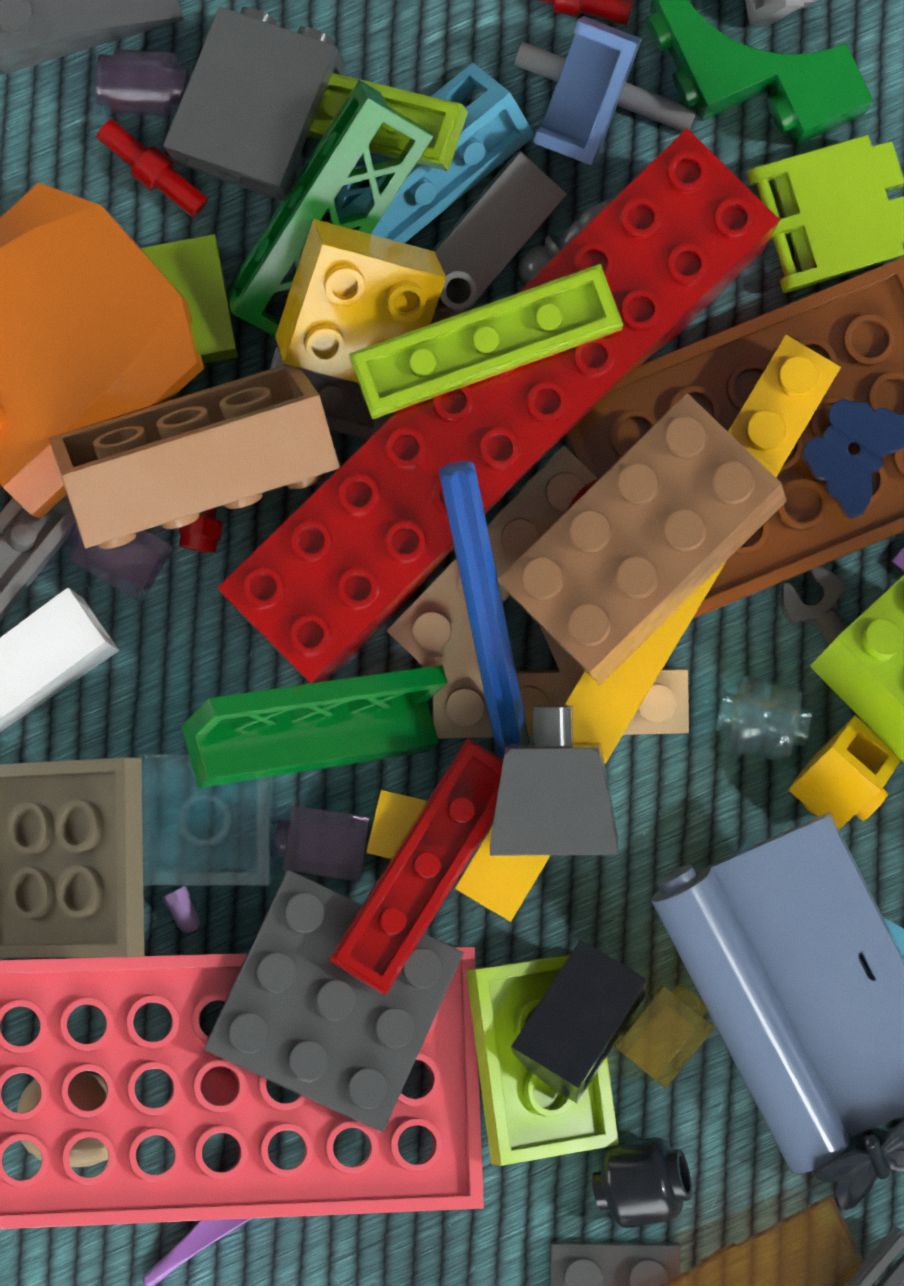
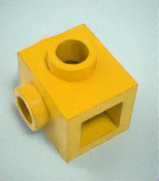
(847, 775)

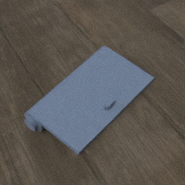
(782, 976)

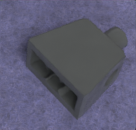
(553, 793)

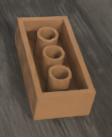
(194, 455)
(643, 538)

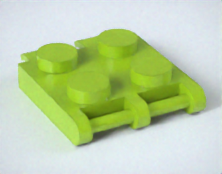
(834, 210)

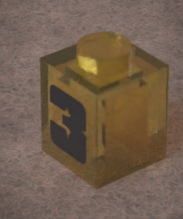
(665, 1032)

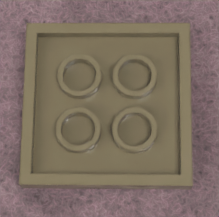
(71, 859)

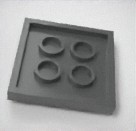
(319, 1026)

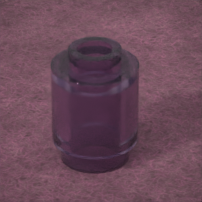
(140, 82)

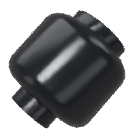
(642, 1182)

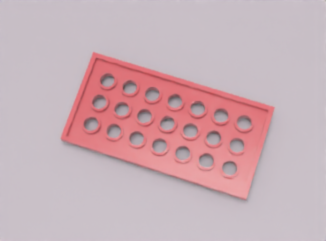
(188, 1188)

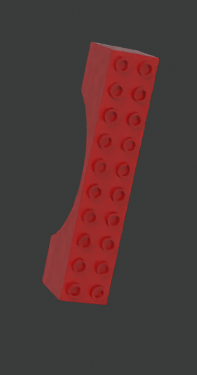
(383, 516)

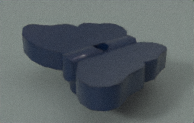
(848, 475)

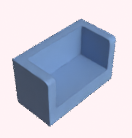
(588, 90)

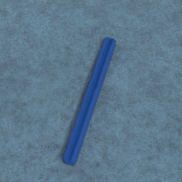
(484, 604)

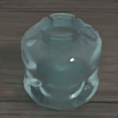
(764, 718)

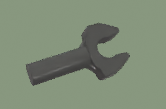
(824, 613)

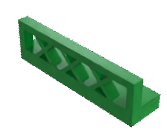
(314, 193)
(312, 726)

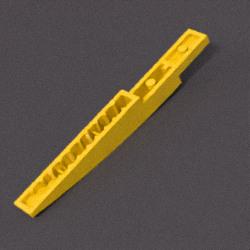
(601, 713)

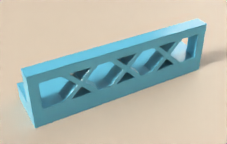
(489, 137)

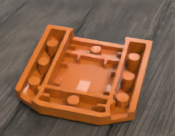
(81, 334)

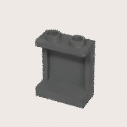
(252, 101)

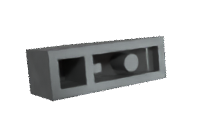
(56, 28)

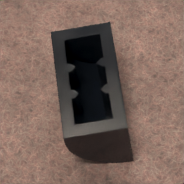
(579, 1020)

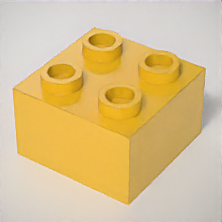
(353, 295)

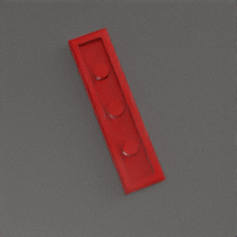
(422, 870)

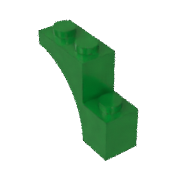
(717, 73)

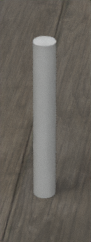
(632, 97)

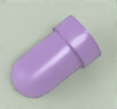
(182, 909)

